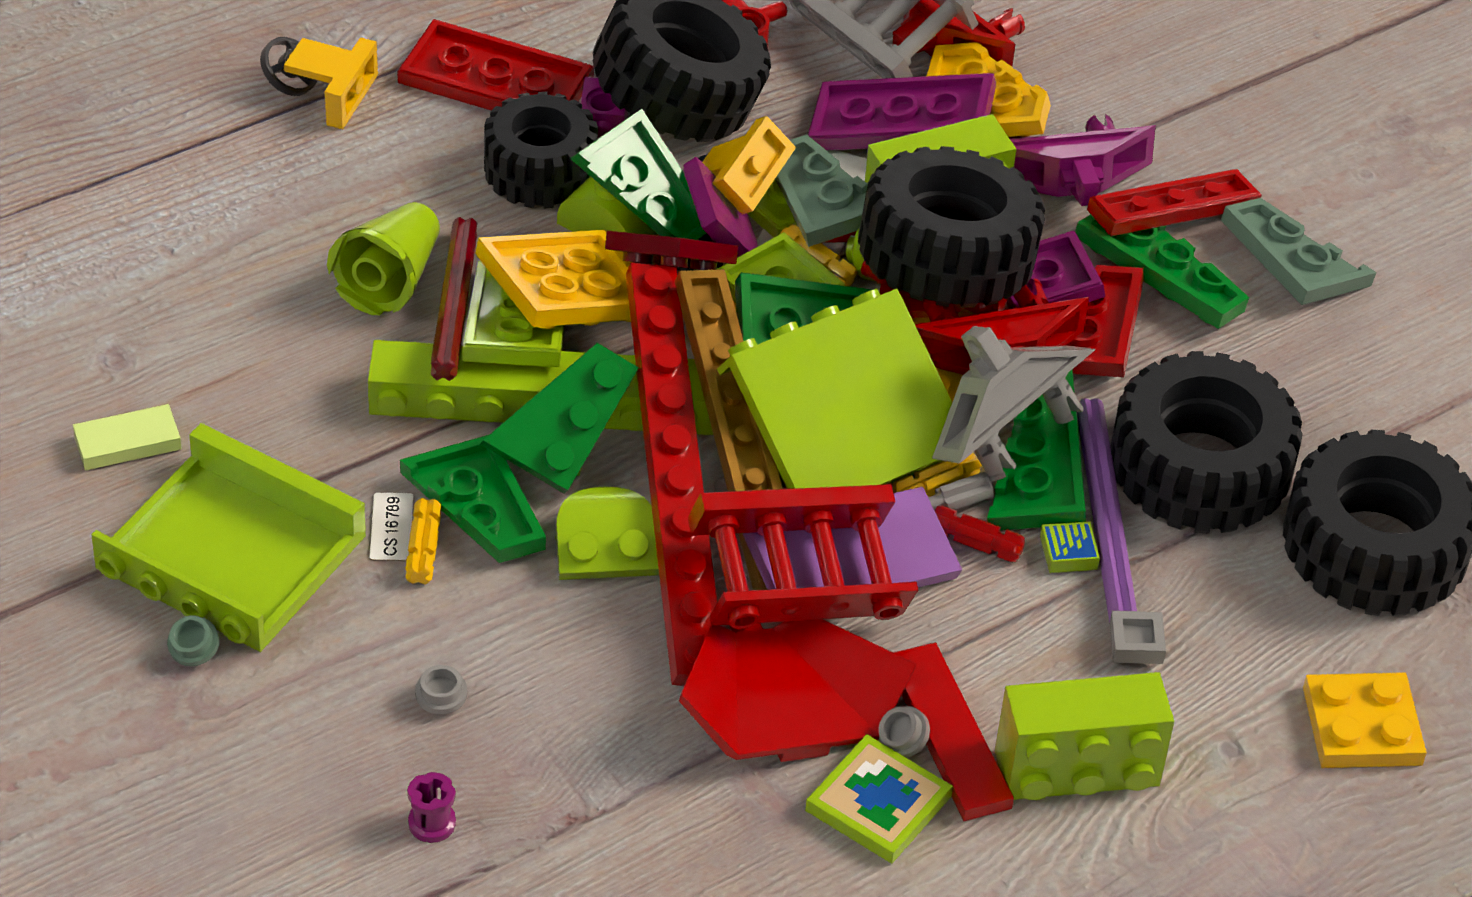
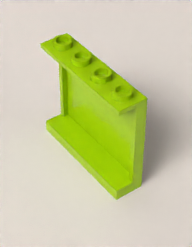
(845, 395)
(234, 539)

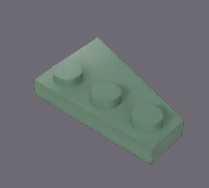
(820, 193)
(1296, 261)

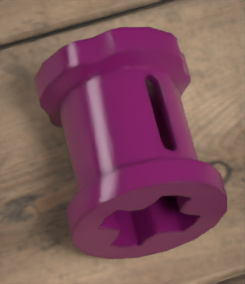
(424, 801)

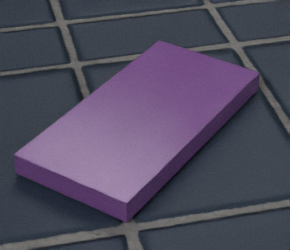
(910, 538)

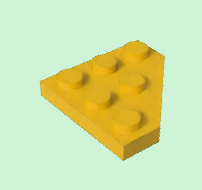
(1016, 104)

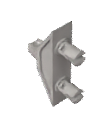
(999, 388)

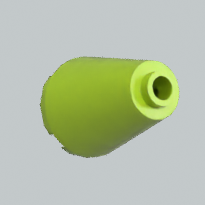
(384, 258)

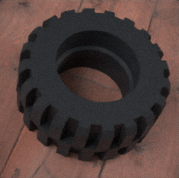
(683, 64)
(951, 226)
(1198, 484)
(1370, 565)

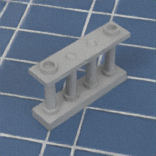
(866, 40)

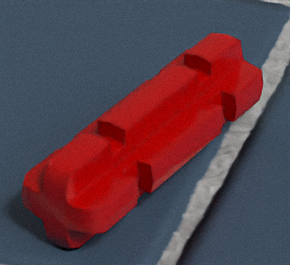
(980, 534)

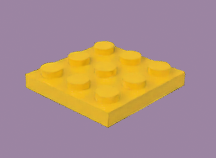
(559, 276)

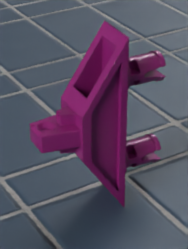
(1084, 161)

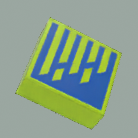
(1069, 547)

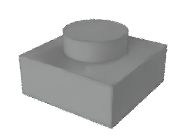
(1137, 637)

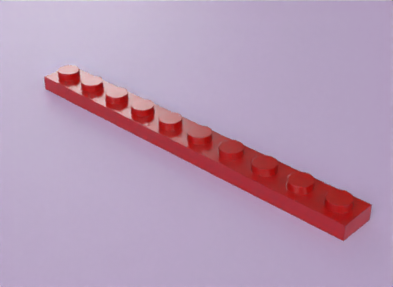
(672, 462)

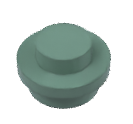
(193, 641)

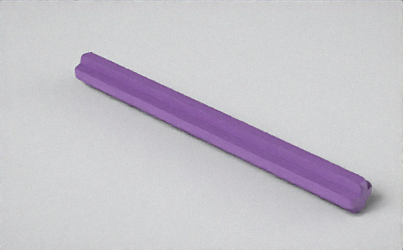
(1105, 507)

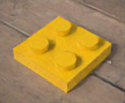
(1364, 720)

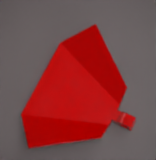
(791, 688)

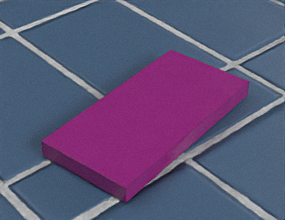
(876, 110)

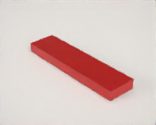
(1170, 202)
(955, 736)

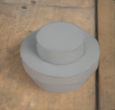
(441, 690)
(904, 730)

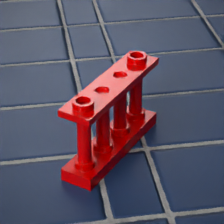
(816, 512)

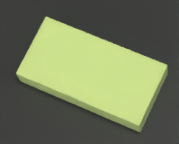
(127, 437)

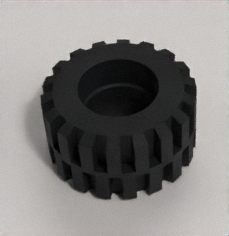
(532, 145)

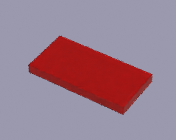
(487, 68)

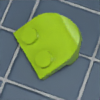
(605, 535)

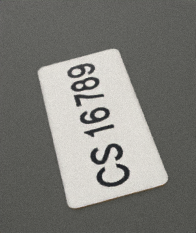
(391, 526)

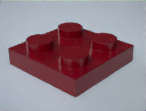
(671, 250)

